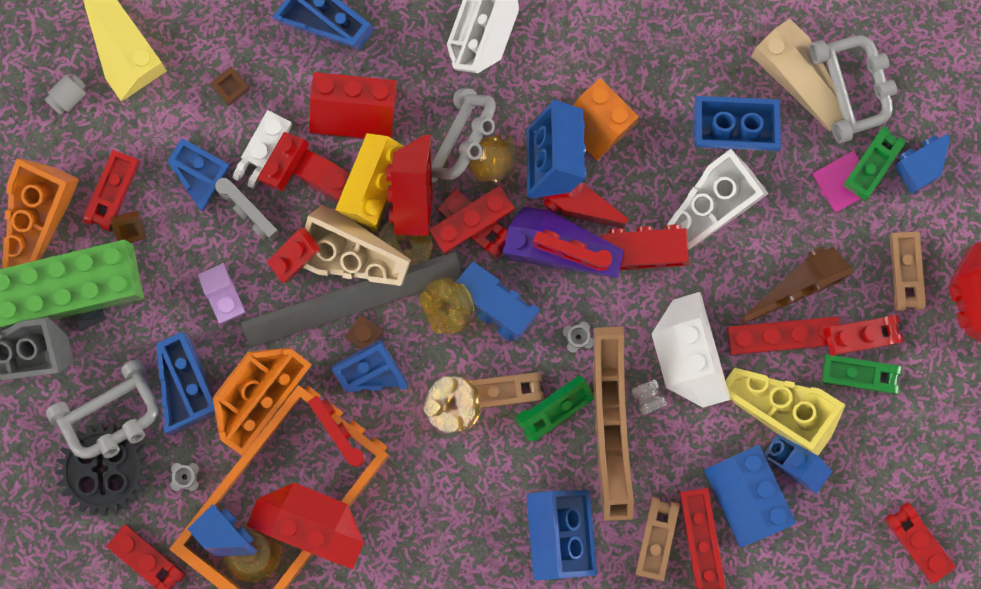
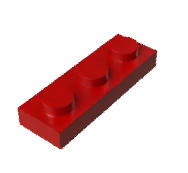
(471, 219)

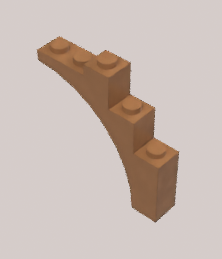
(611, 424)

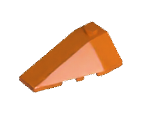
(35, 208)

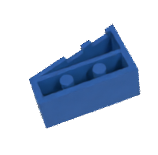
(326, 20)

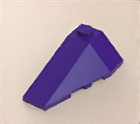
(530, 220)

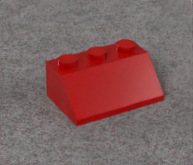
(352, 105)
(411, 188)

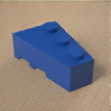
(497, 303)
(184, 384)

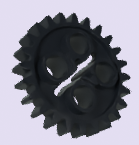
(76, 472)

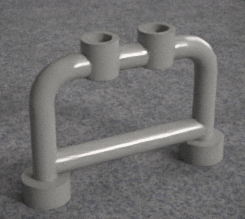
(876, 63)
(465, 101)
(60, 415)

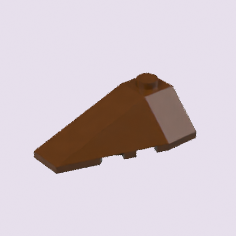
(815, 274)

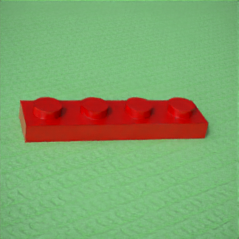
(779, 335)
(702, 539)

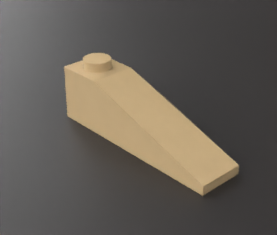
(788, 61)
(352, 250)

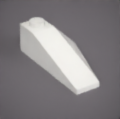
(718, 197)

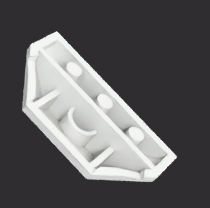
(481, 33)
(689, 352)

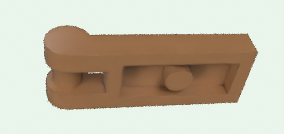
(907, 270)
(507, 390)
(657, 540)

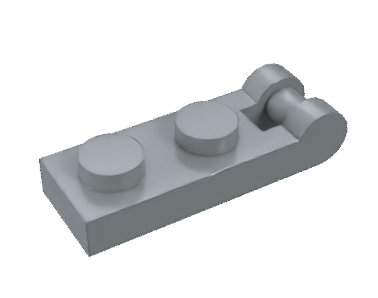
(245, 209)

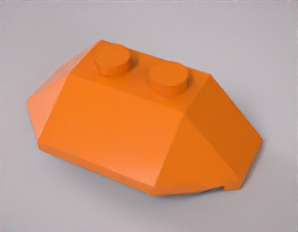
(255, 394)

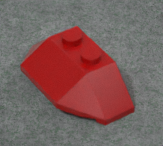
(966, 291)
(309, 523)

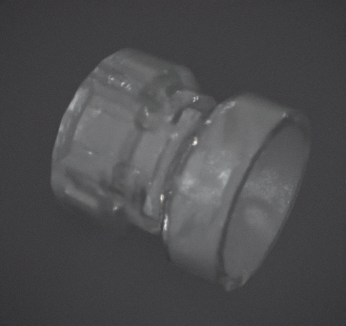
(649, 397)

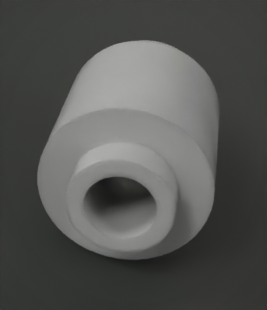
(66, 94)

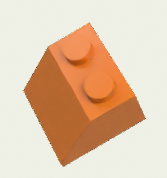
(605, 118)

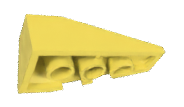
(122, 49)
(790, 410)

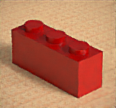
(651, 247)

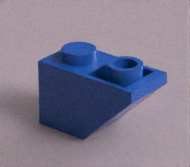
(924, 165)
(797, 463)
(220, 536)

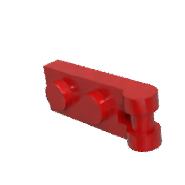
(111, 189)
(456, 202)
(572, 251)
(863, 335)
(338, 433)
(920, 543)
(144, 558)

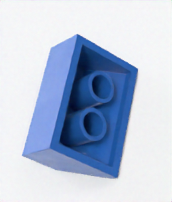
(736, 123)
(555, 150)
(749, 496)
(561, 534)

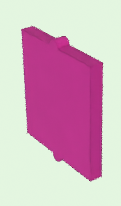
(831, 181)

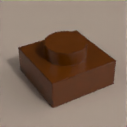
(230, 86)
(128, 227)
(363, 333)

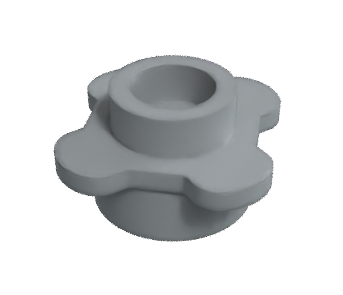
(582, 330)
(178, 471)

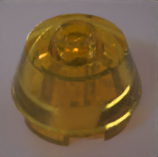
(496, 160)
(256, 566)

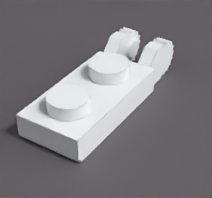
(261, 146)

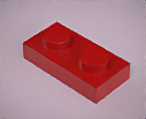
(283, 161)
(293, 255)

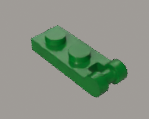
(874, 164)
(860, 374)
(555, 409)

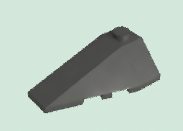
(33, 349)

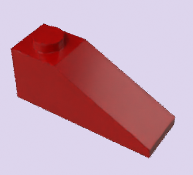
(322, 175)
(585, 205)

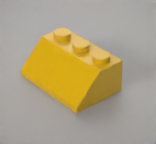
(366, 188)

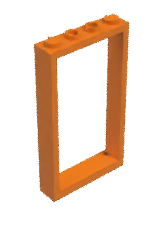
(213, 574)

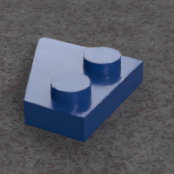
(197, 171)
(369, 370)

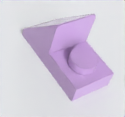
(221, 294)

